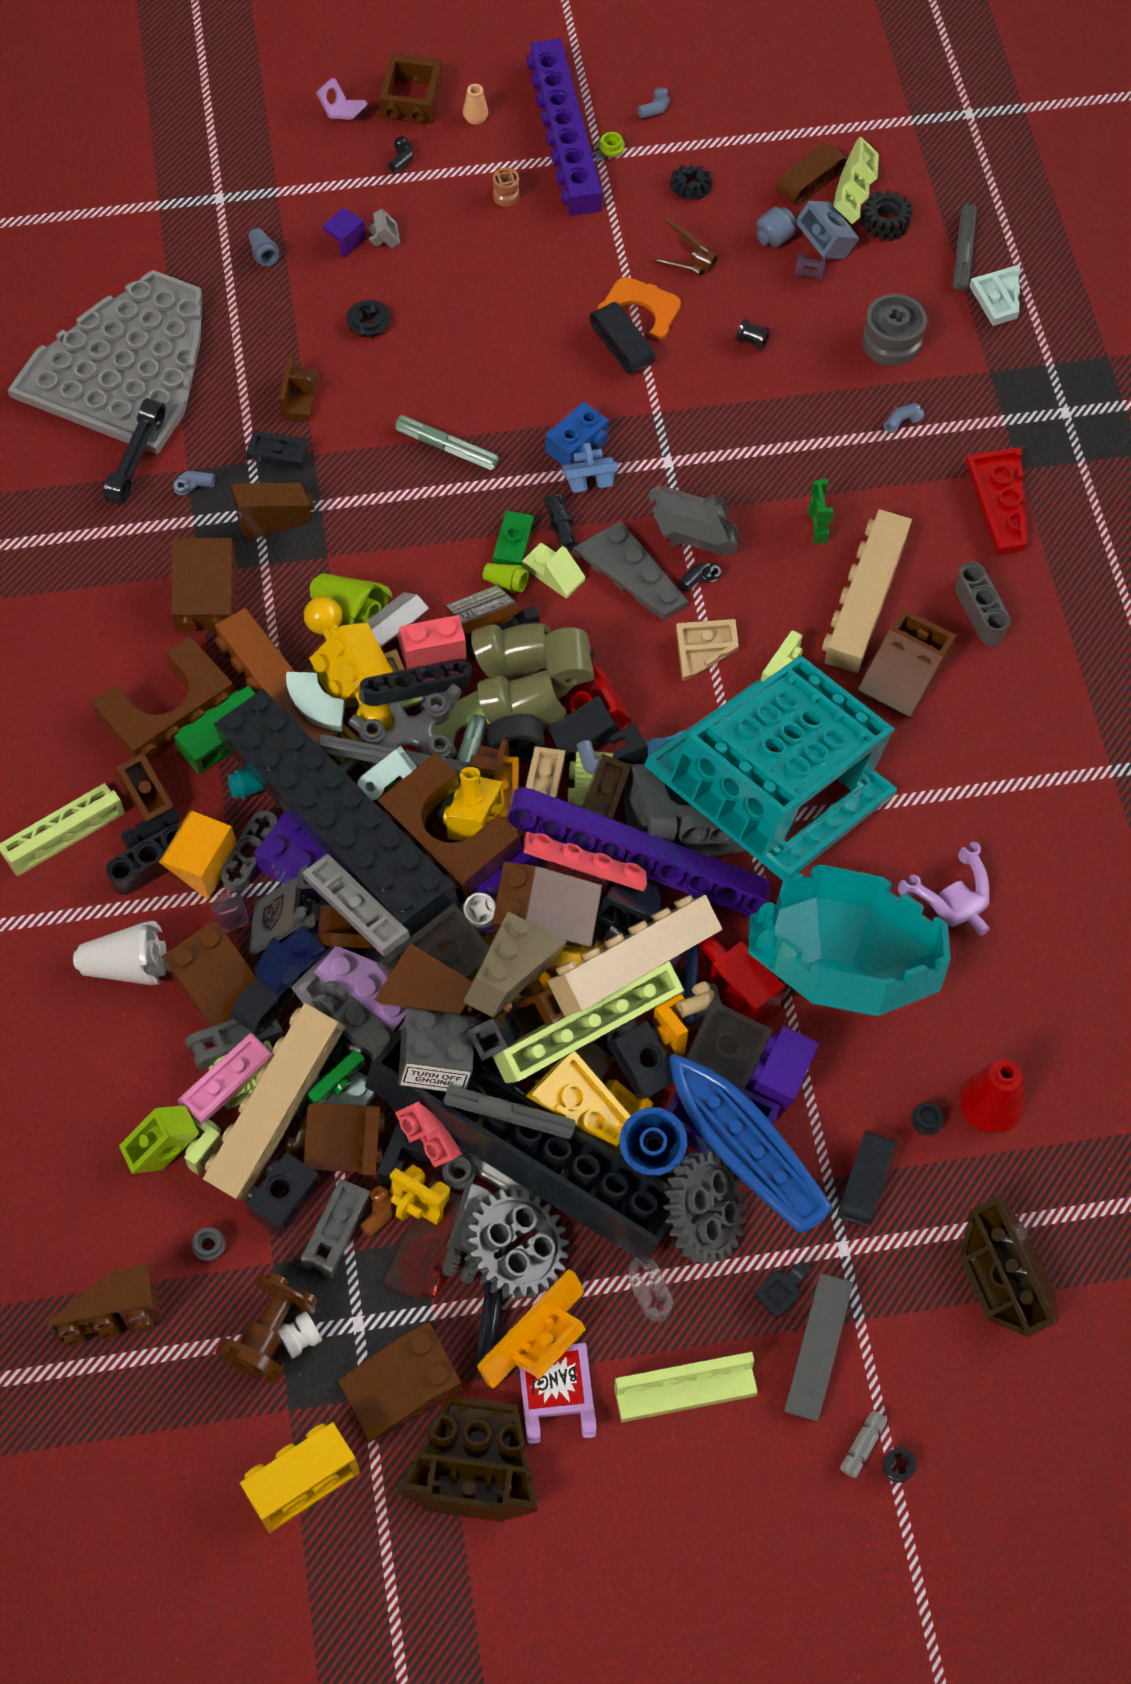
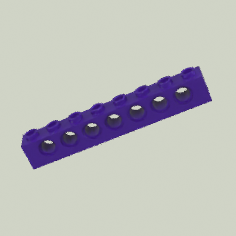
(565, 127)

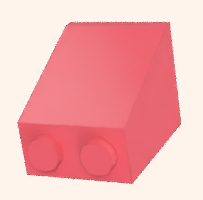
(431, 642)

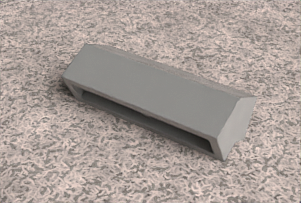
(400, 612)

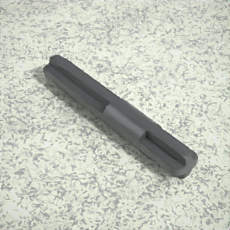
(964, 247)
(509, 1111)

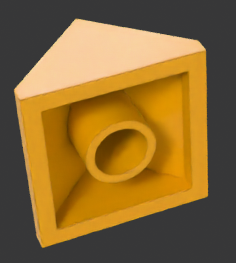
(199, 852)

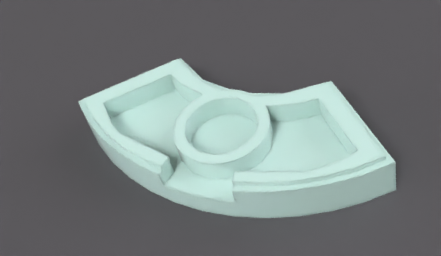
(313, 702)

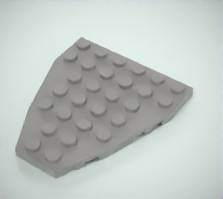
(118, 357)

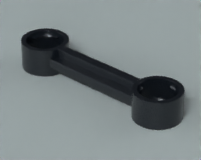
(119, 483)

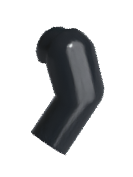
(699, 574)

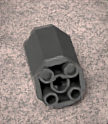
(695, 520)

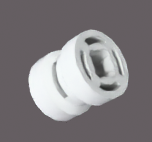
(478, 906)
(299, 1334)

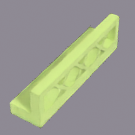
(65, 832)
(685, 1387)

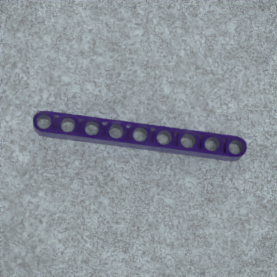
(660, 858)

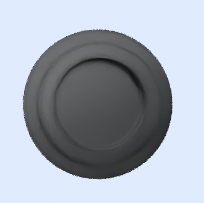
(927, 1119)

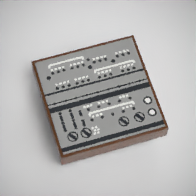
(483, 609)

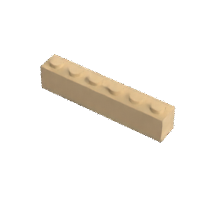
(867, 591)
(634, 955)
(273, 1102)

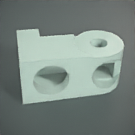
(376, 780)

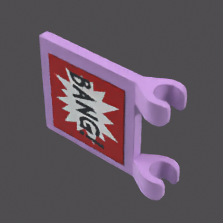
(558, 1392)

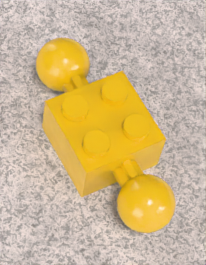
(347, 657)

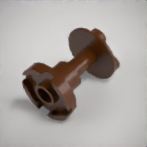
(260, 1340)

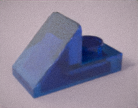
(288, 959)

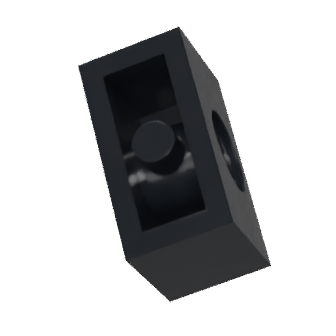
(626, 1051)
(279, 1213)

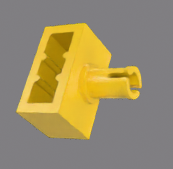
(473, 805)

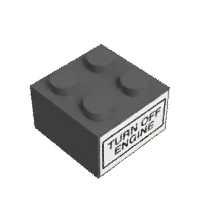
(435, 1050)

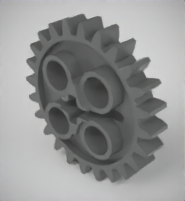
(705, 1208)
(533, 1271)

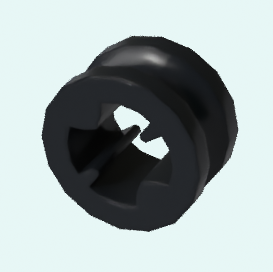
(909, 1469)

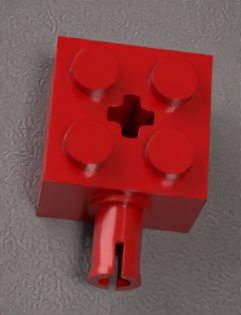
(743, 981)

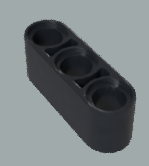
(622, 338)
(133, 862)
(866, 1179)

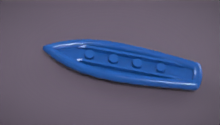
(749, 1144)

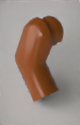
(381, 1211)

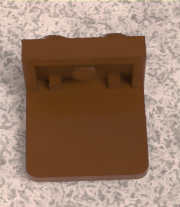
(343, 1137)

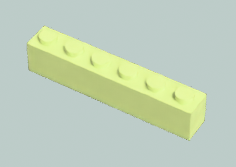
(573, 1031)

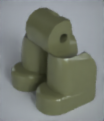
(513, 662)

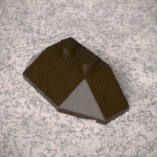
(1007, 1270)

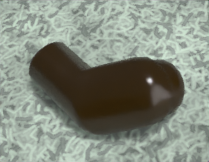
(295, 1143)

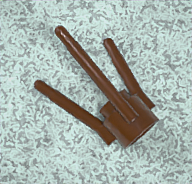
(702, 256)

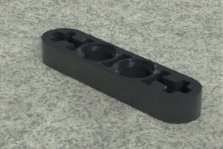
(382, 690)

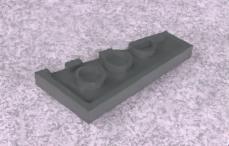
(632, 568)

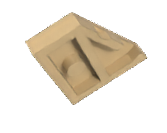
(704, 644)

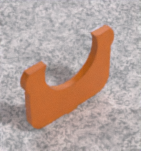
(660, 302)

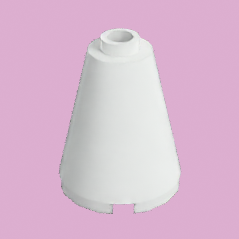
(124, 955)

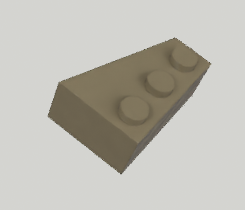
(512, 963)

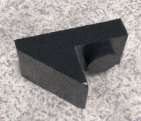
(397, 1149)

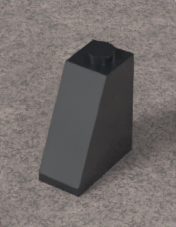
(629, 906)

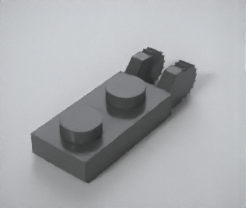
(361, 1025)
(472, 1196)

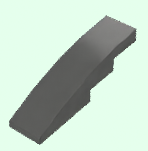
(818, 1347)

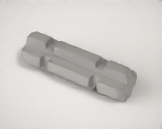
(863, 1444)

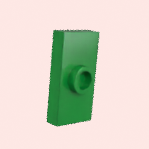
(513, 538)
(338, 1079)

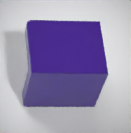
(347, 229)

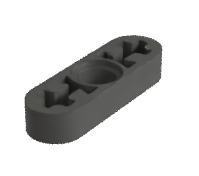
(249, 865)

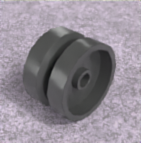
(894, 329)

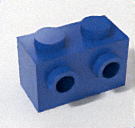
(579, 427)

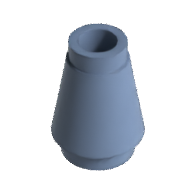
(263, 248)

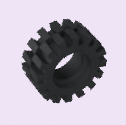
(886, 226)

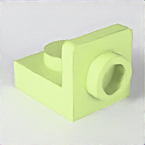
(203, 1148)

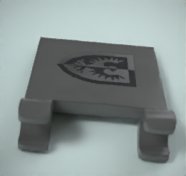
(280, 914)

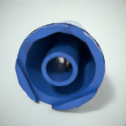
(653, 1125)

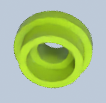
(611, 144)

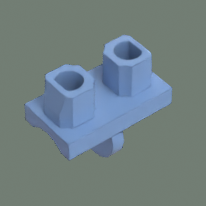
(602, 468)

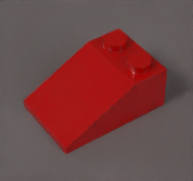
(585, 692)

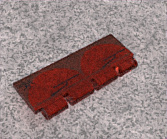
(424, 1249)

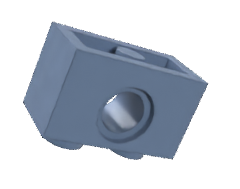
(827, 229)

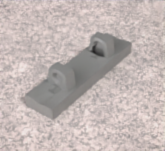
(356, 905)

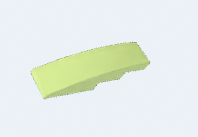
(855, 180)

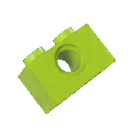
(158, 1139)

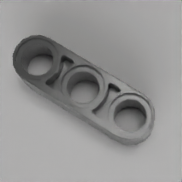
(982, 616)

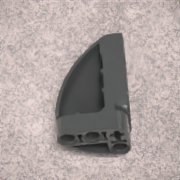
(665, 814)

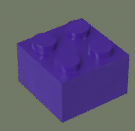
(782, 1067)

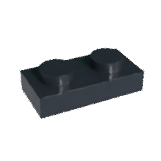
(277, 449)

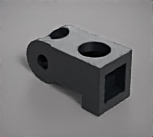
(494, 1035)

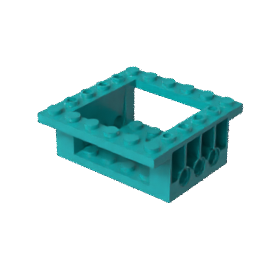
(755, 793)

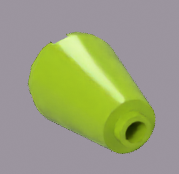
(356, 597)

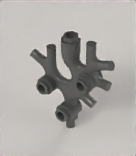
(409, 729)

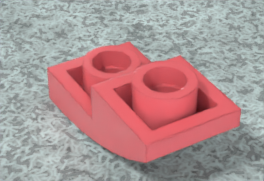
(421, 1123)

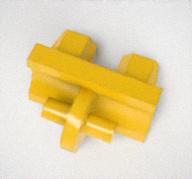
(415, 1198)

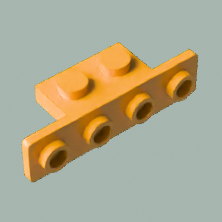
(539, 1335)

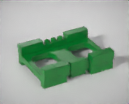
(820, 514)

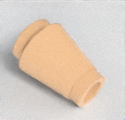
(475, 106)

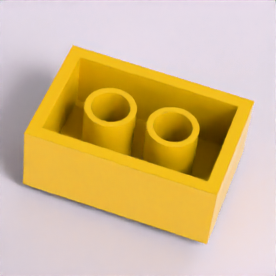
(300, 1476)

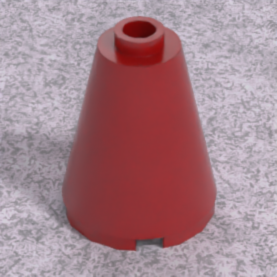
(994, 1097)

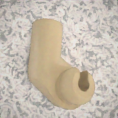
(698, 1003)

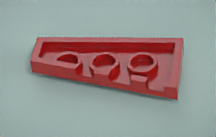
(1000, 493)

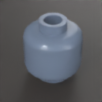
(775, 227)

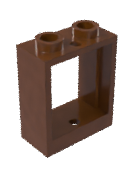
(413, 70)

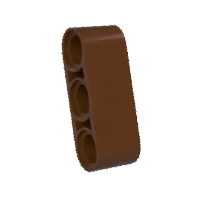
(811, 174)

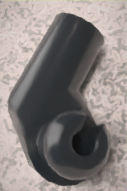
(404, 154)

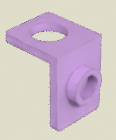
(341, 107)

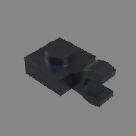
(780, 1291)

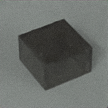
(729, 1043)

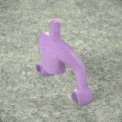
(957, 901)

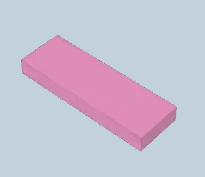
(226, 1078)

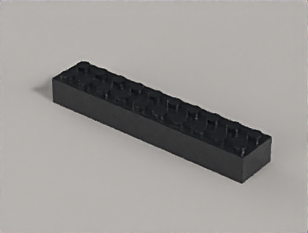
(335, 811)
(571, 1173)

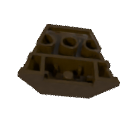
(472, 1463)

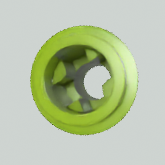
(509, 577)

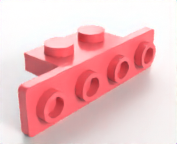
(582, 864)

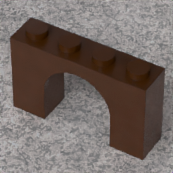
(150, 733)
(462, 862)

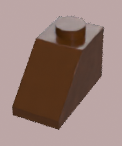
(143, 787)

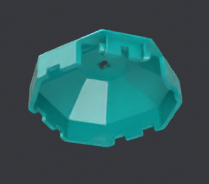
(850, 942)

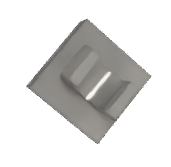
(384, 230)

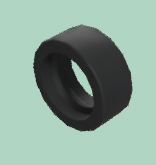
(521, 732)

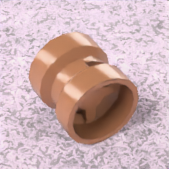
(506, 187)

